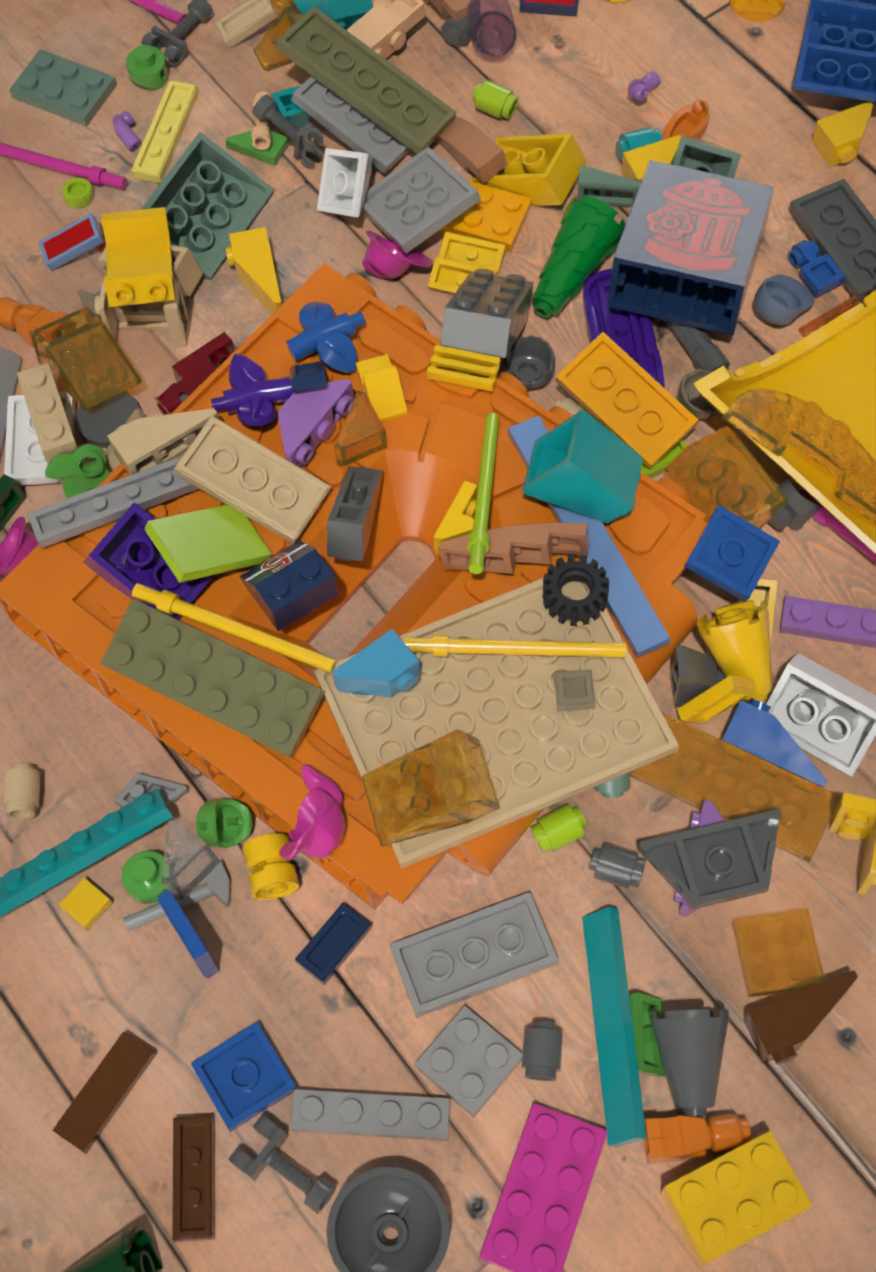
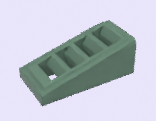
(607, 187)

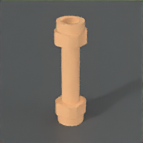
(261, 132)

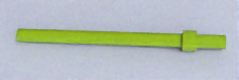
(479, 539)

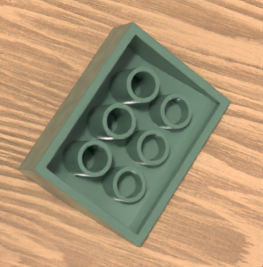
(207, 200)

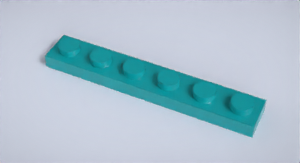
(82, 849)

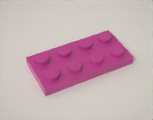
(543, 1193)

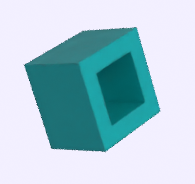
(289, 109)

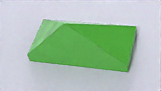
(646, 1047)

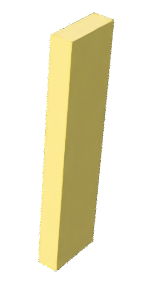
(165, 131)

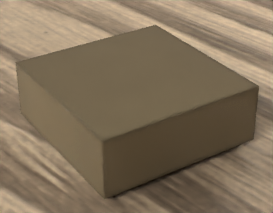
(574, 690)

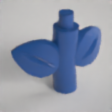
(326, 336)

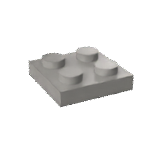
(469, 1061)

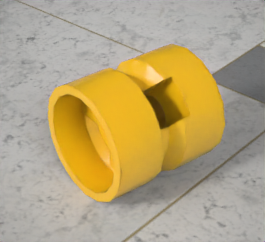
(270, 874)

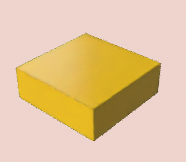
(85, 904)

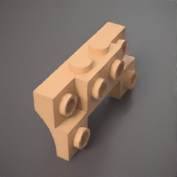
(387, 23)

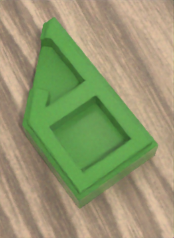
(243, 144)

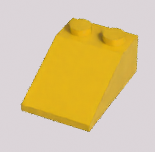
(539, 167)

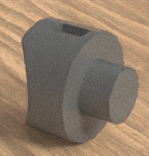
(796, 511)

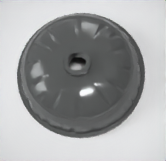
(382, 1201)

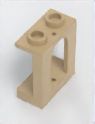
(172, 318)

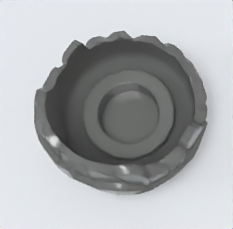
(531, 361)

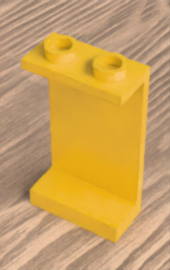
(138, 257)

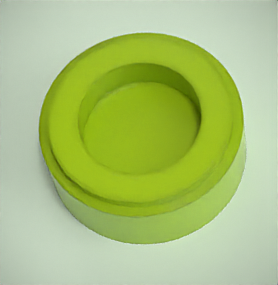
(78, 193)

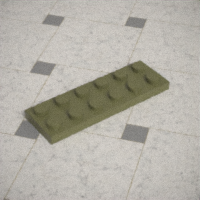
(365, 80)
(213, 678)

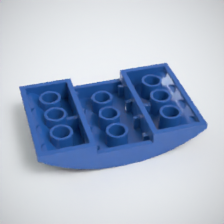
(839, 49)

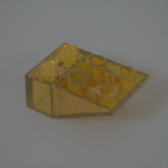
(84, 357)
(430, 789)

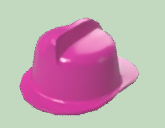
(388, 260)
(16, 546)

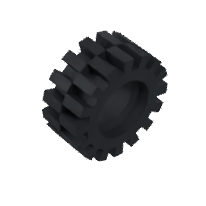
(575, 571)

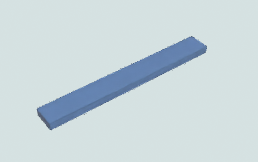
(625, 597)

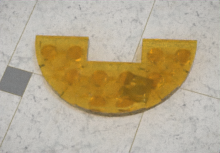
(781, 418)

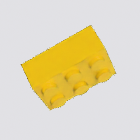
(735, 1199)

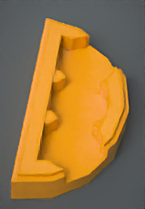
(757, 9)

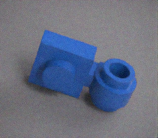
(818, 273)

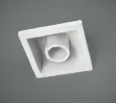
(344, 182)

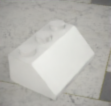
(825, 713)

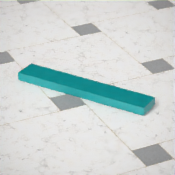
(614, 1028)

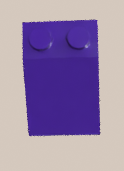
(130, 558)

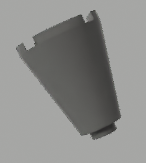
(691, 1055)

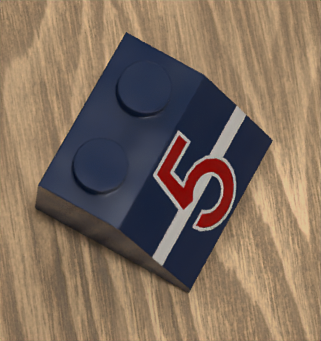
(291, 584)

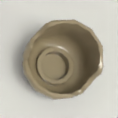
(690, 397)

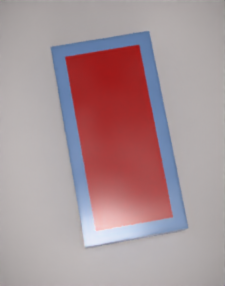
(71, 241)

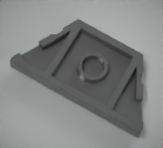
(717, 859)

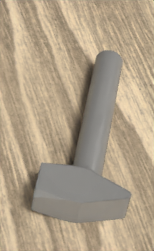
(216, 885)

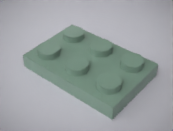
(63, 87)

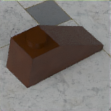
(787, 1023)

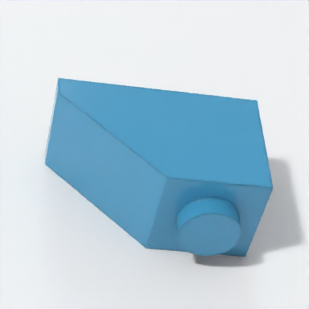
(379, 668)

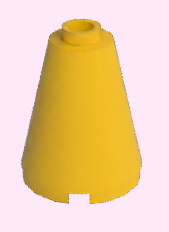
(741, 643)

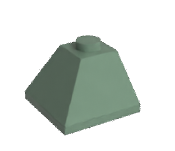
(706, 157)

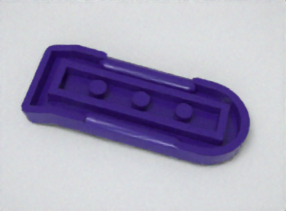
(627, 329)

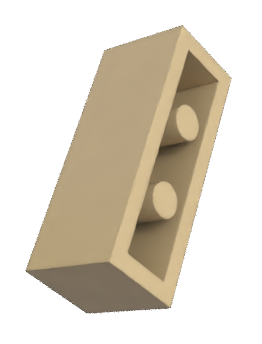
(47, 411)

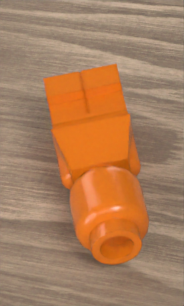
(25, 317)
(692, 1136)

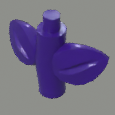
(252, 392)

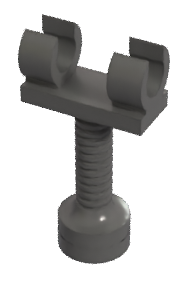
(176, 48)
(266, 110)
(316, 1191)

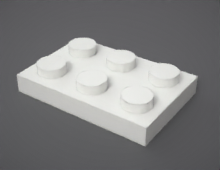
(22, 450)

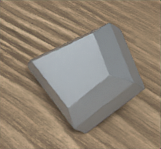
(143, 784)

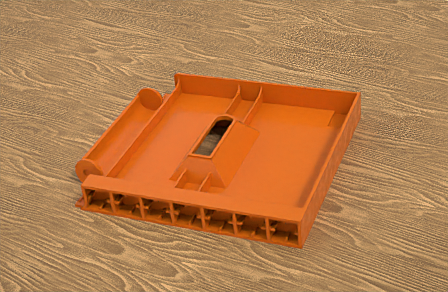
(423, 468)

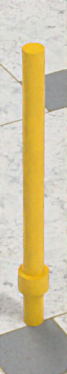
(170, 603)
(442, 645)

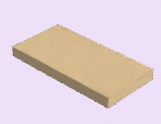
(252, 479)

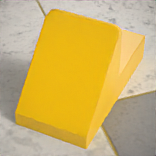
(382, 387)
(459, 517)

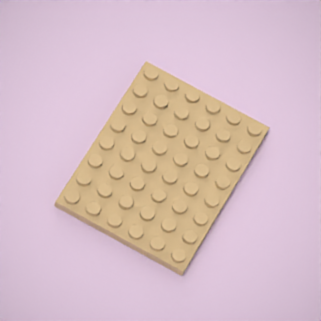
(512, 710)

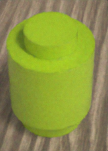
(495, 100)
(558, 828)

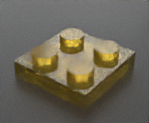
(778, 952)

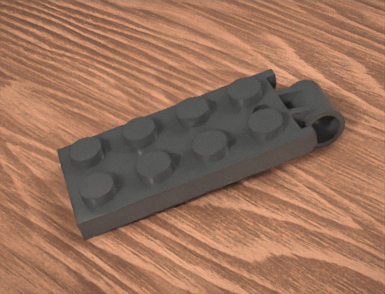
(844, 230)

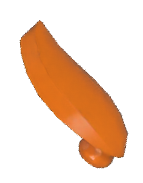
(689, 121)

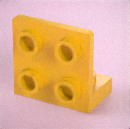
(854, 820)

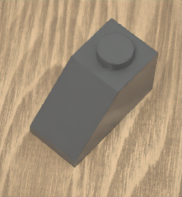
(692, 674)

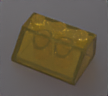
(726, 474)

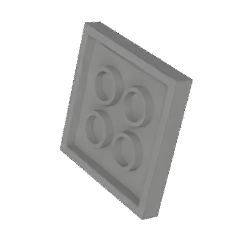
(418, 199)

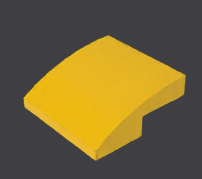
(459, 257)

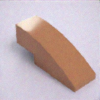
(472, 149)

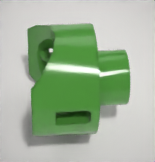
(145, 66)
(218, 822)
(143, 876)

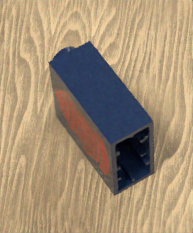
(689, 247)

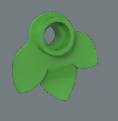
(76, 472)

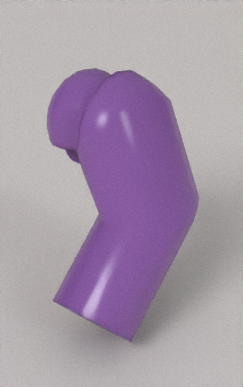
(639, 88)
(122, 129)

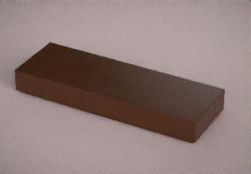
(104, 1092)
(193, 1179)

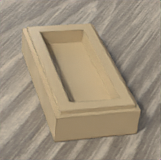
(245, 21)

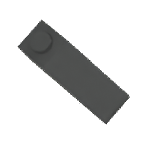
(353, 514)

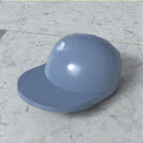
(782, 299)

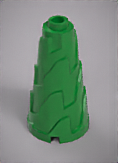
(580, 245)

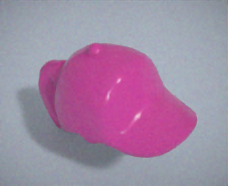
(319, 818)

